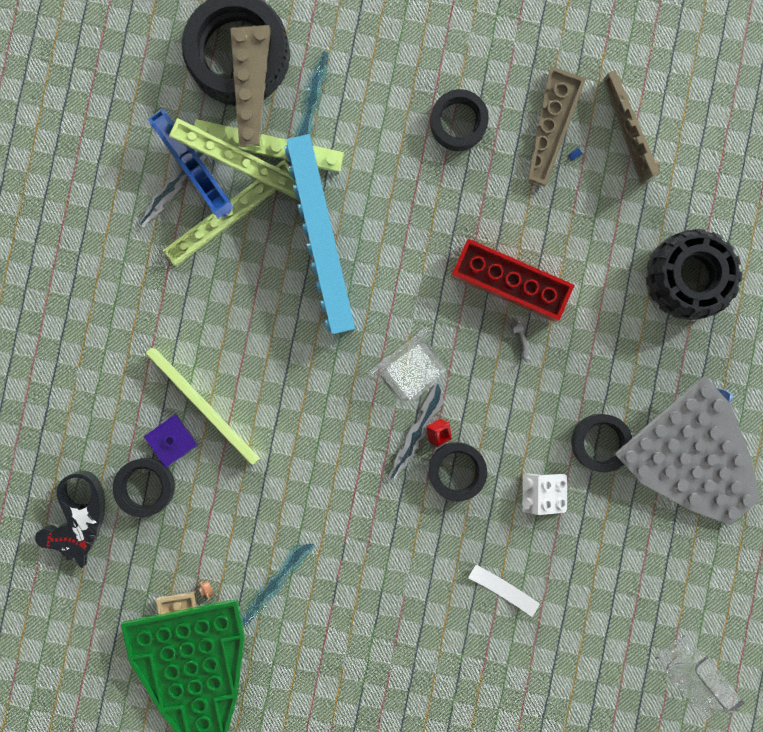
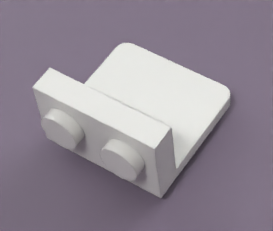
(544, 493)

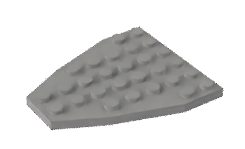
(696, 455)

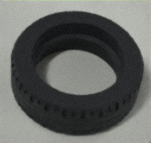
(210, 17)

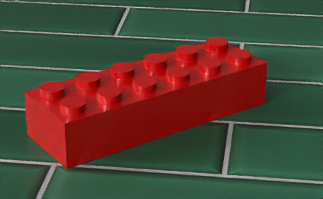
(512, 280)

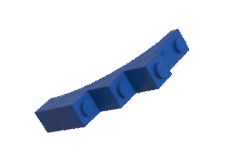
(192, 166)

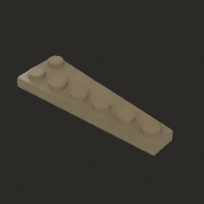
(250, 56)
(557, 109)
(643, 160)

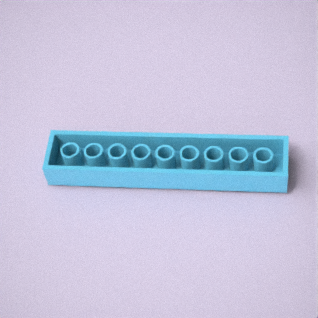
(320, 232)

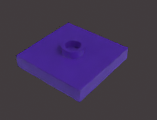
(170, 440)

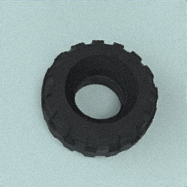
(666, 281)

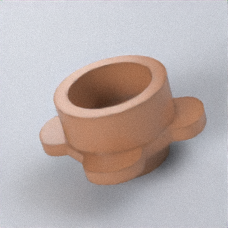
(206, 590)

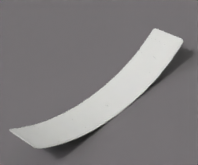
(504, 589)

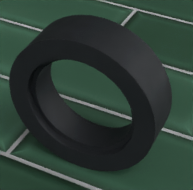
(465, 97)
(580, 432)
(120, 487)
(468, 492)

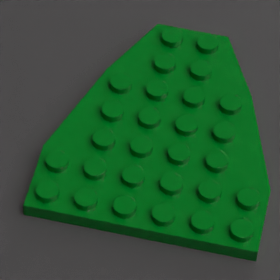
(190, 663)

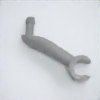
(516, 327)

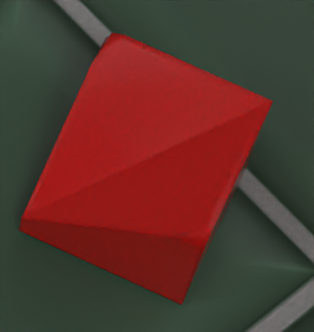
(439, 432)

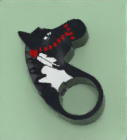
(83, 522)

